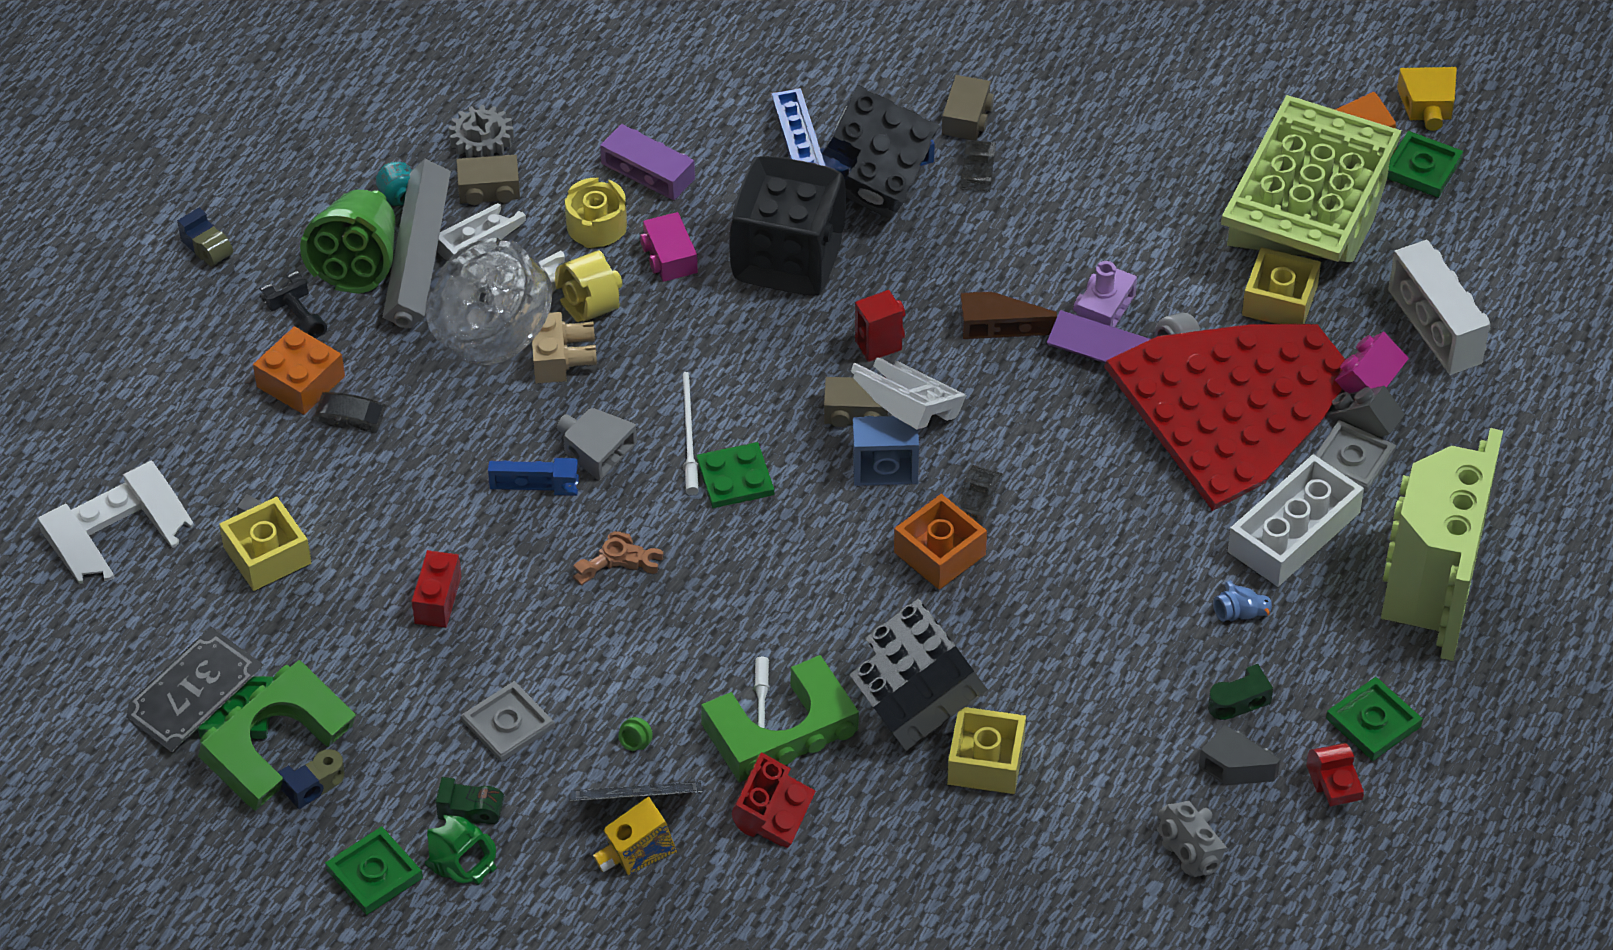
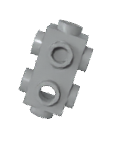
(1191, 838)

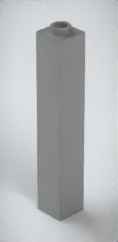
(416, 244)

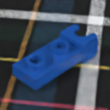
(535, 475)

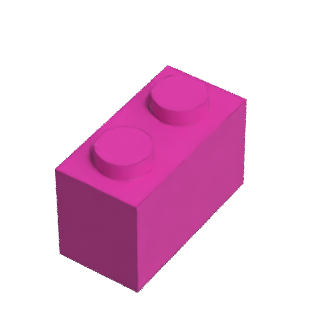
(669, 247)
(1373, 364)

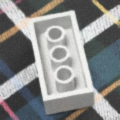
(1439, 306)
(1295, 520)

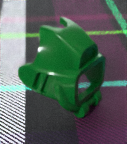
(451, 842)

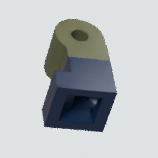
(204, 238)
(313, 778)

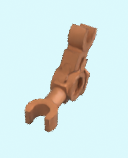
(618, 551)

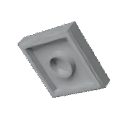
(1356, 453)
(507, 721)

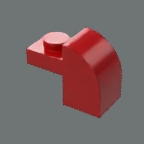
(1335, 774)

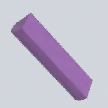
(1091, 337)

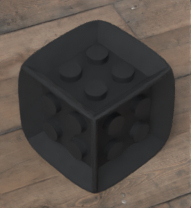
(787, 225)

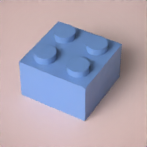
(884, 451)

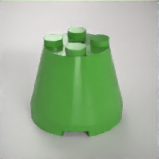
(351, 242)

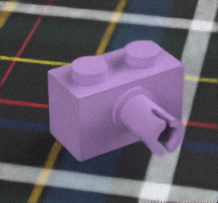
(1106, 295)

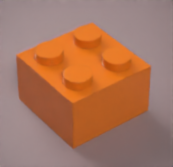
(299, 370)
(940, 541)

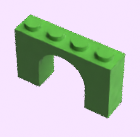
(292, 694)
(828, 719)

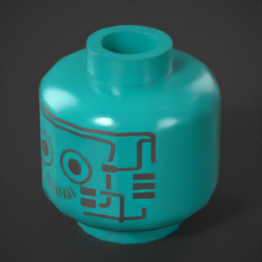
(393, 182)

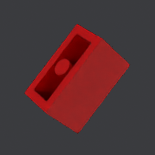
(879, 325)
(436, 589)

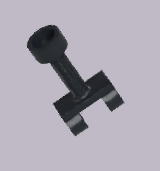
(290, 296)

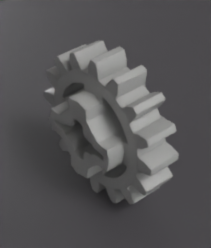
(481, 132)

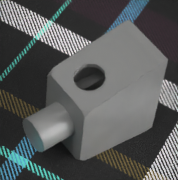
(597, 440)

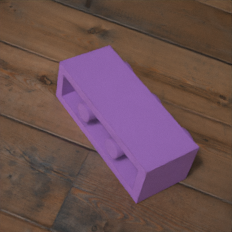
(647, 162)

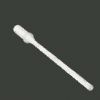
(690, 466)
(761, 686)

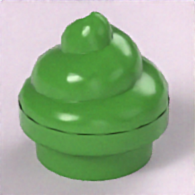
(635, 734)

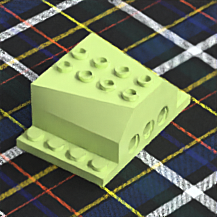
(1312, 183)
(1439, 539)

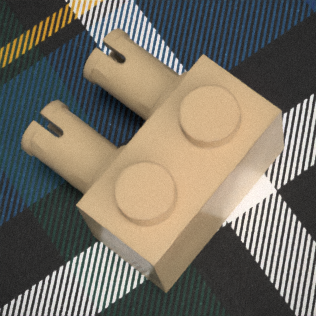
(551, 351)

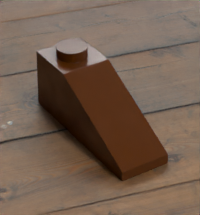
(1002, 316)

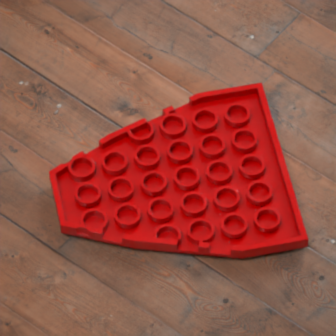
(1231, 399)

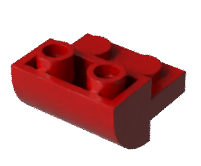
(771, 802)

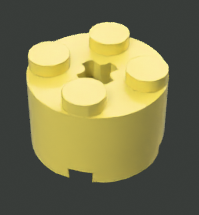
(595, 212)
(588, 286)

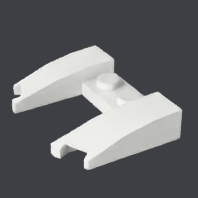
(489, 225)
(908, 393)
(143, 489)

